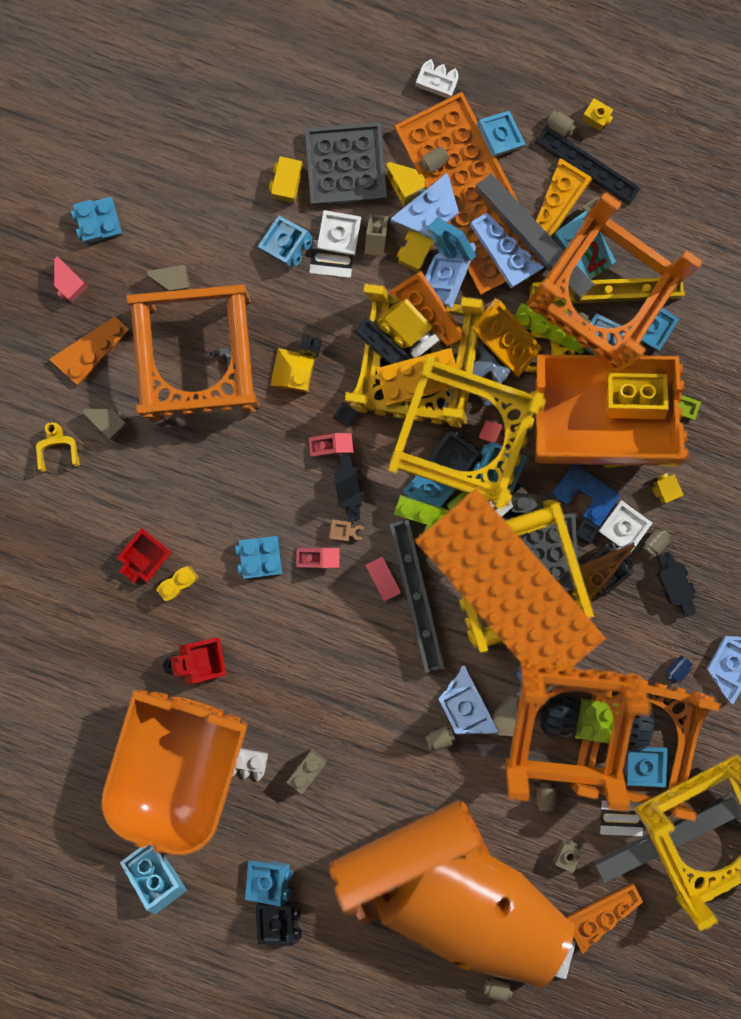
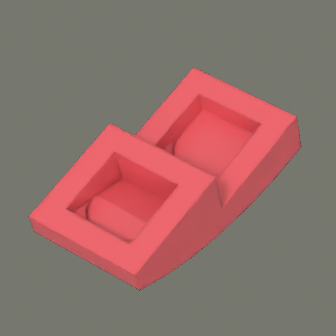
(383, 579)

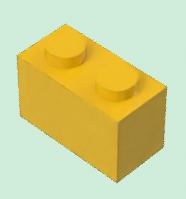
(286, 179)
(415, 251)

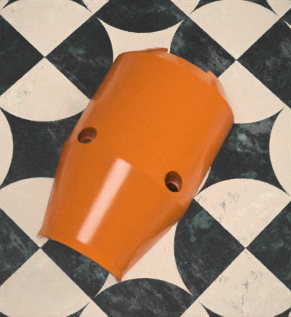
(481, 919)

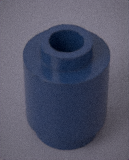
(678, 669)

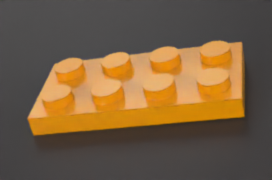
(506, 337)
(401, 378)

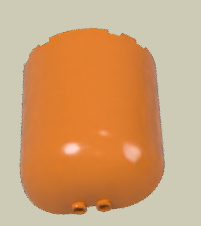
(171, 772)

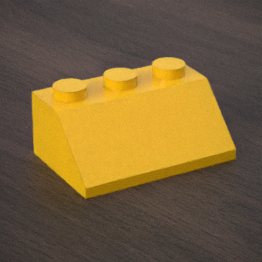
(637, 396)

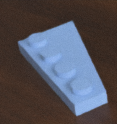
(507, 255)

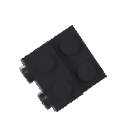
(455, 452)
(621, 574)
(278, 924)

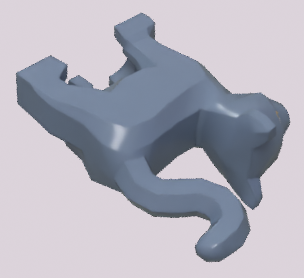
(487, 364)

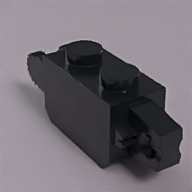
(347, 488)
(675, 584)

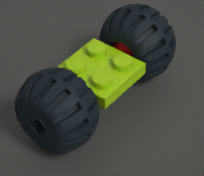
(591, 722)

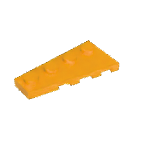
(564, 191)

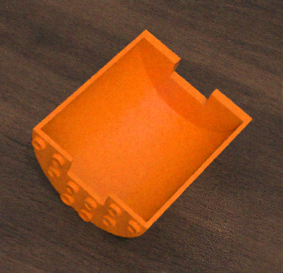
(575, 423)
(402, 857)

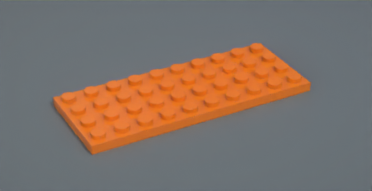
(455, 129)
(509, 585)

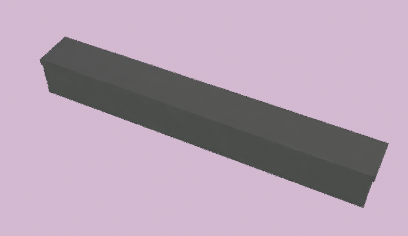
(529, 232)
(416, 595)
(643, 848)

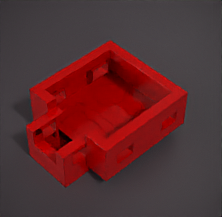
(143, 556)
(199, 661)

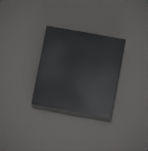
(345, 414)
(587, 530)

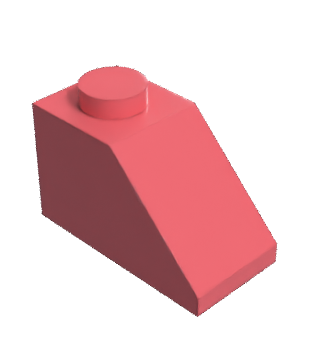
(66, 281)
(494, 433)
(331, 444)
(318, 557)

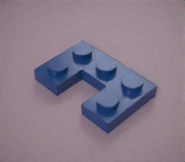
(602, 495)

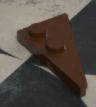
(600, 569)

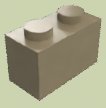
(306, 771)

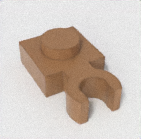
(342, 530)

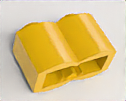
(173, 587)

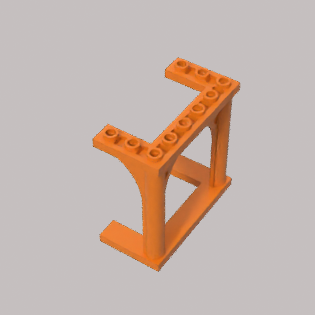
(672, 274)
(243, 395)
(632, 701)
(696, 709)

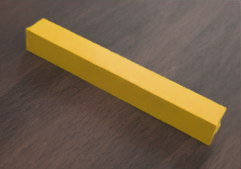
(619, 290)

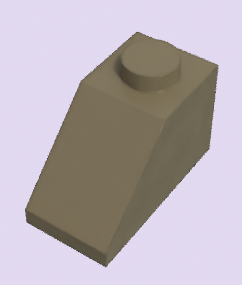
(376, 235)
(171, 278)
(108, 421)
(505, 716)

